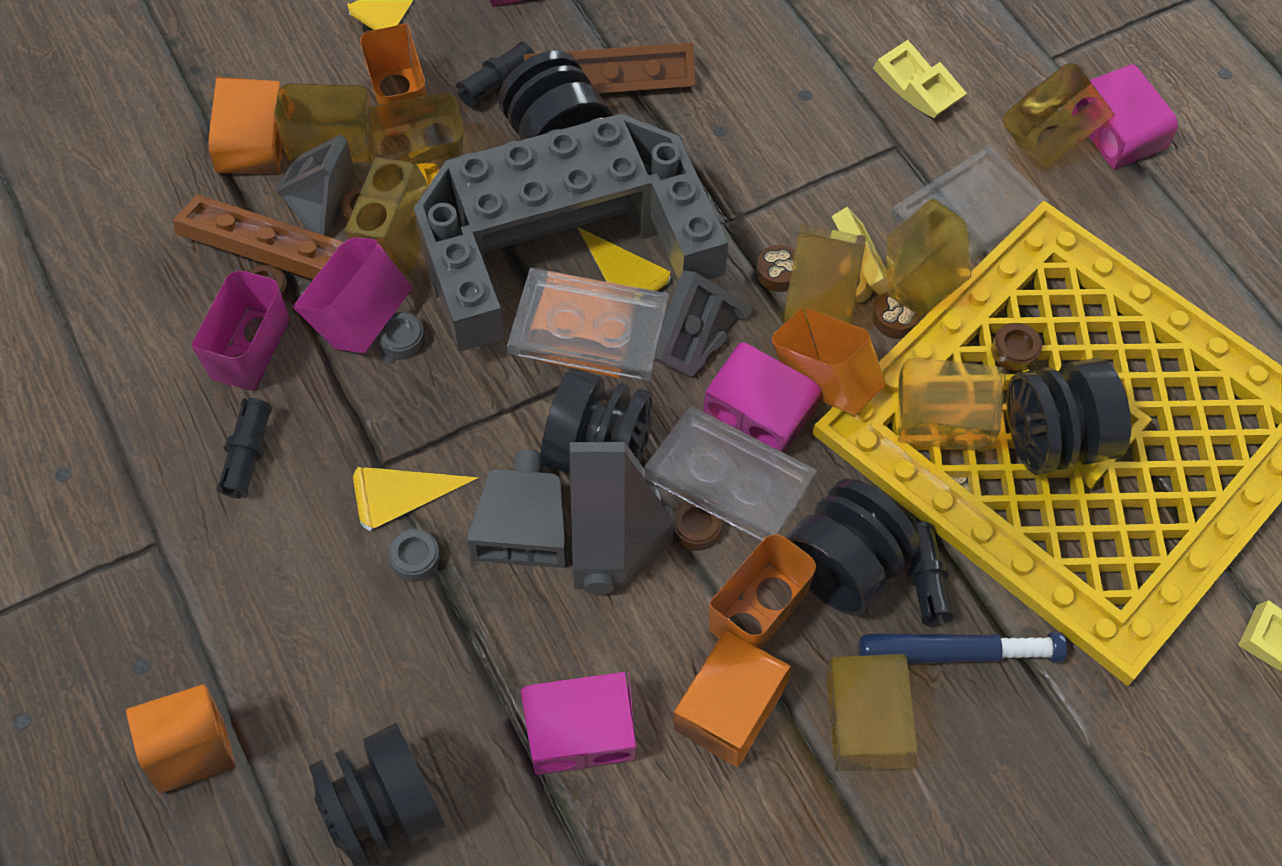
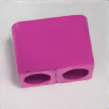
(1141, 119)
(354, 295)
(212, 340)
(762, 397)
(579, 722)

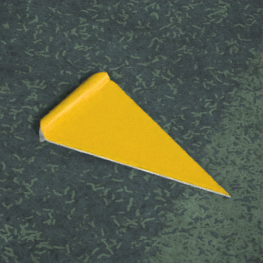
(379, 13)
(624, 267)
(392, 493)

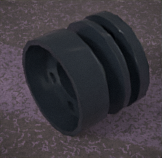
(549, 95)
(1068, 415)
(584, 416)
(856, 545)
(375, 797)

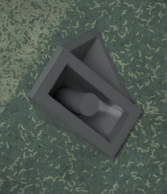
(318, 184)

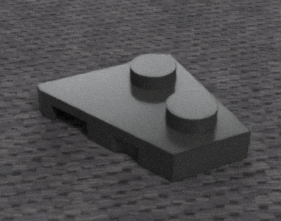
(696, 323)

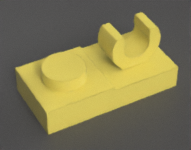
(873, 271)

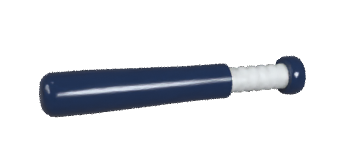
(962, 648)

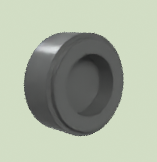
(402, 336)
(414, 555)

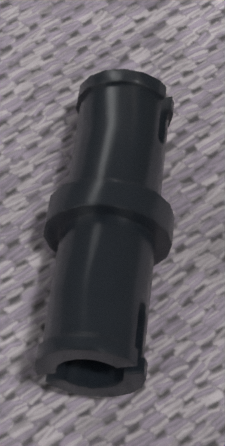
(491, 75)
(244, 448)
(929, 578)

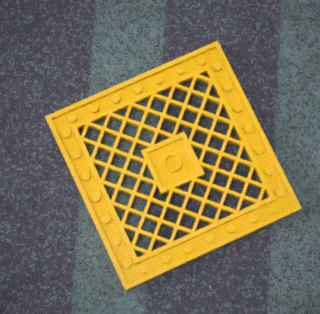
(1057, 247)

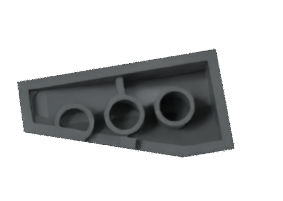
(614, 517)

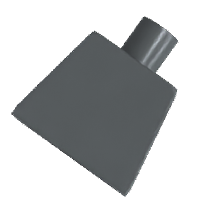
(519, 516)

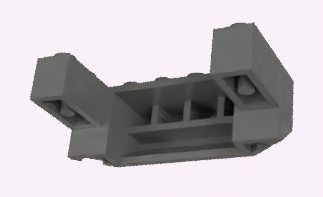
(554, 186)

